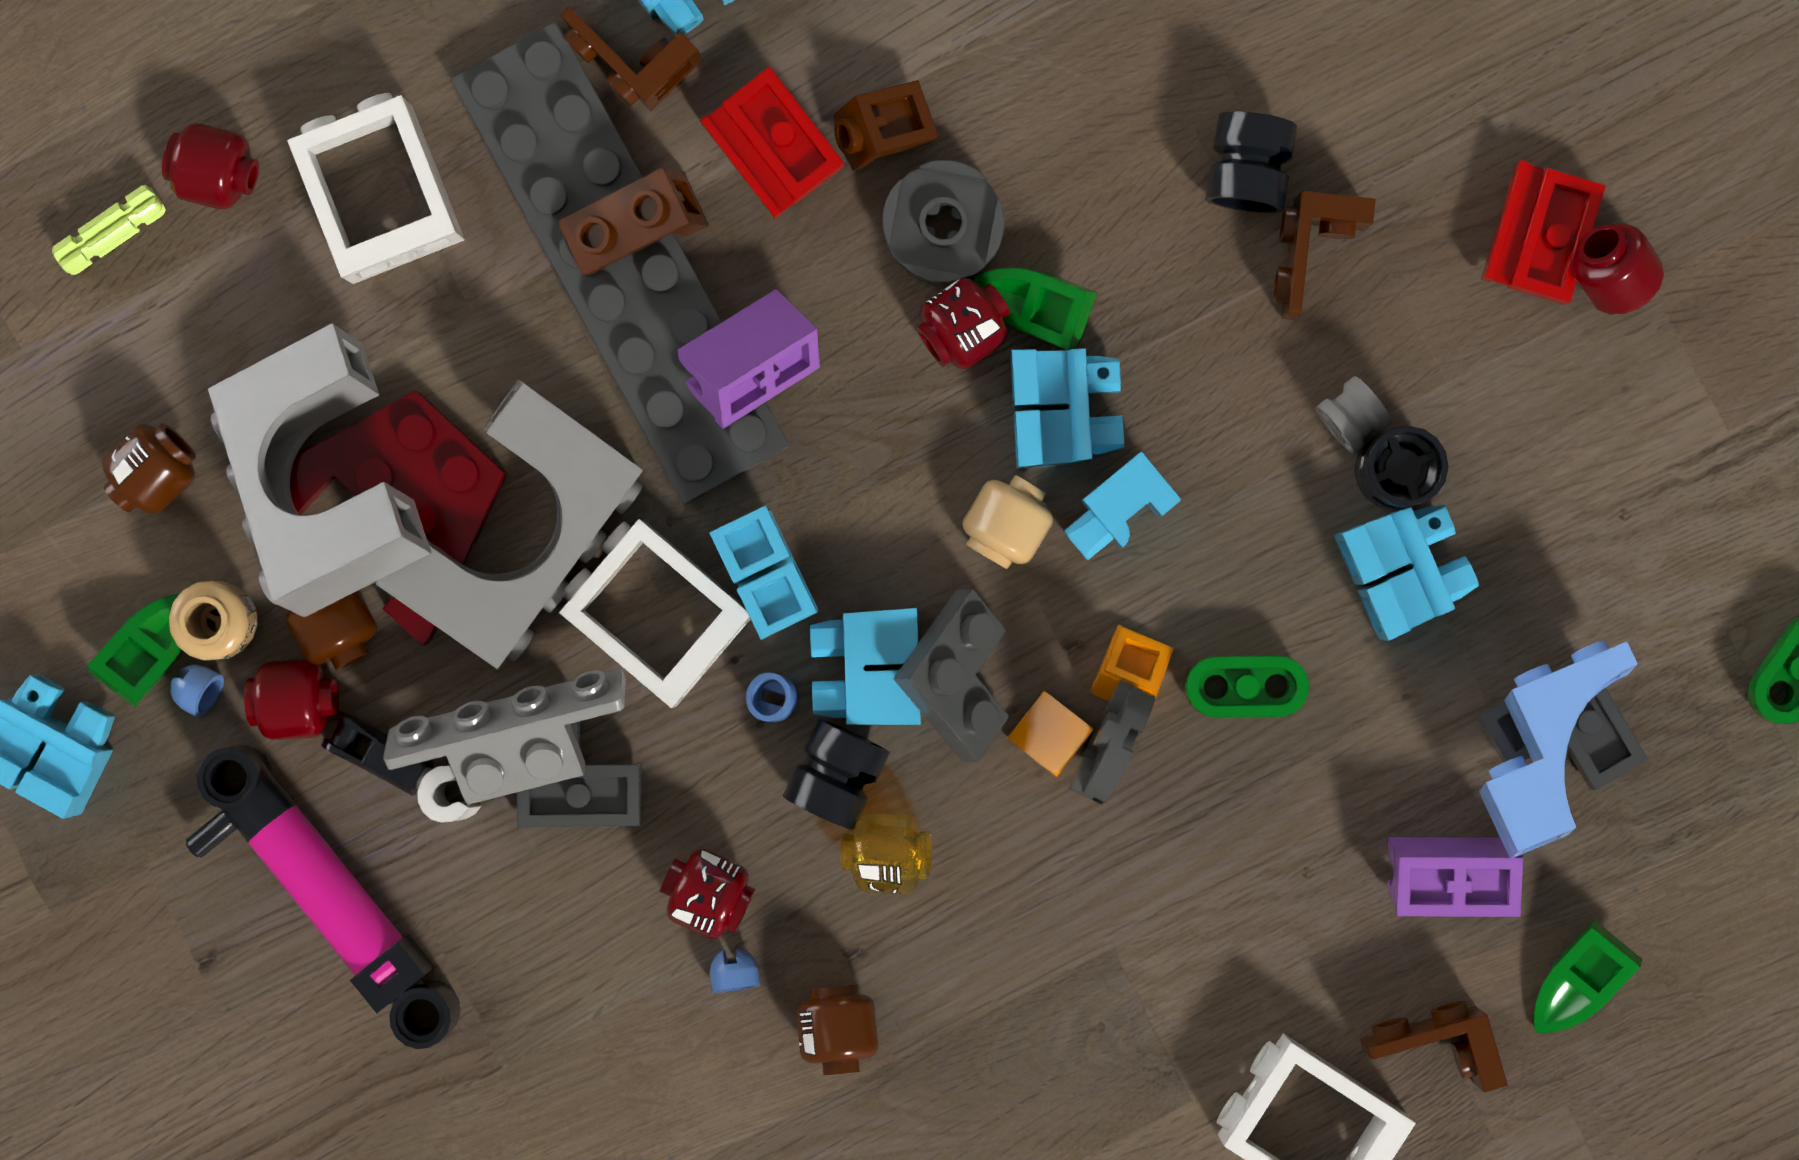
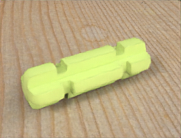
(108, 230)

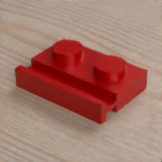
(772, 143)
(1541, 230)

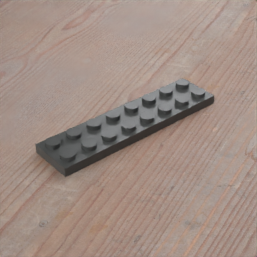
(560, 157)

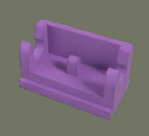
(750, 357)
(1454, 877)

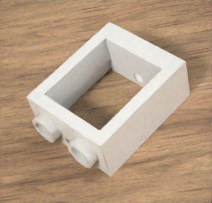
(398, 245)
(704, 652)
(1272, 1066)

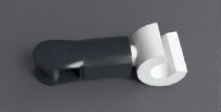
(411, 779)

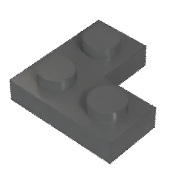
(944, 679)
(1598, 745)
(598, 798)

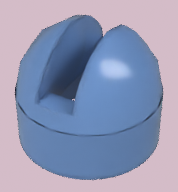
(197, 689)
(766, 710)
(733, 976)

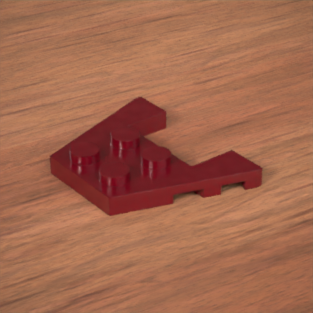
(423, 458)

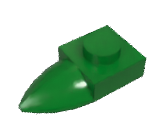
(1042, 304)
(138, 653)
(1583, 979)

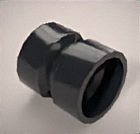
(1251, 162)
(1401, 467)
(836, 774)

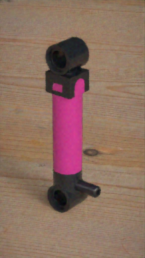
(382, 960)

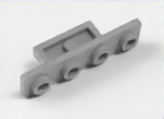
(511, 740)

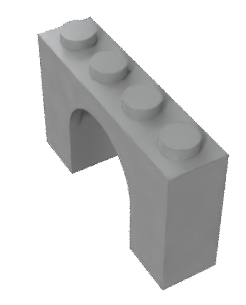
(263, 423)
(588, 483)

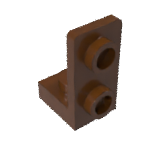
(664, 63)
(1337, 218)
(632, 219)
(1474, 1053)

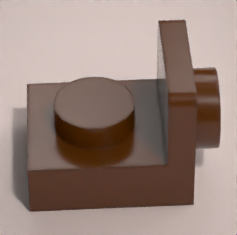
(883, 123)

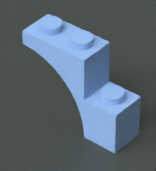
(1531, 799)

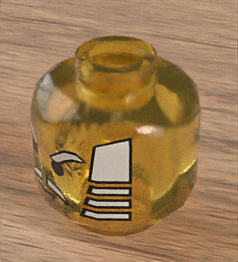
(887, 853)

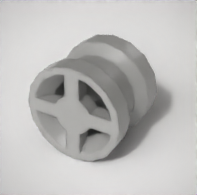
(1353, 414)

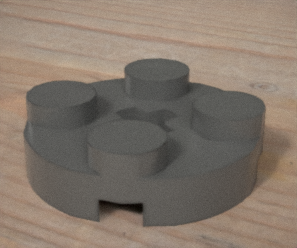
(972, 203)
(1111, 743)

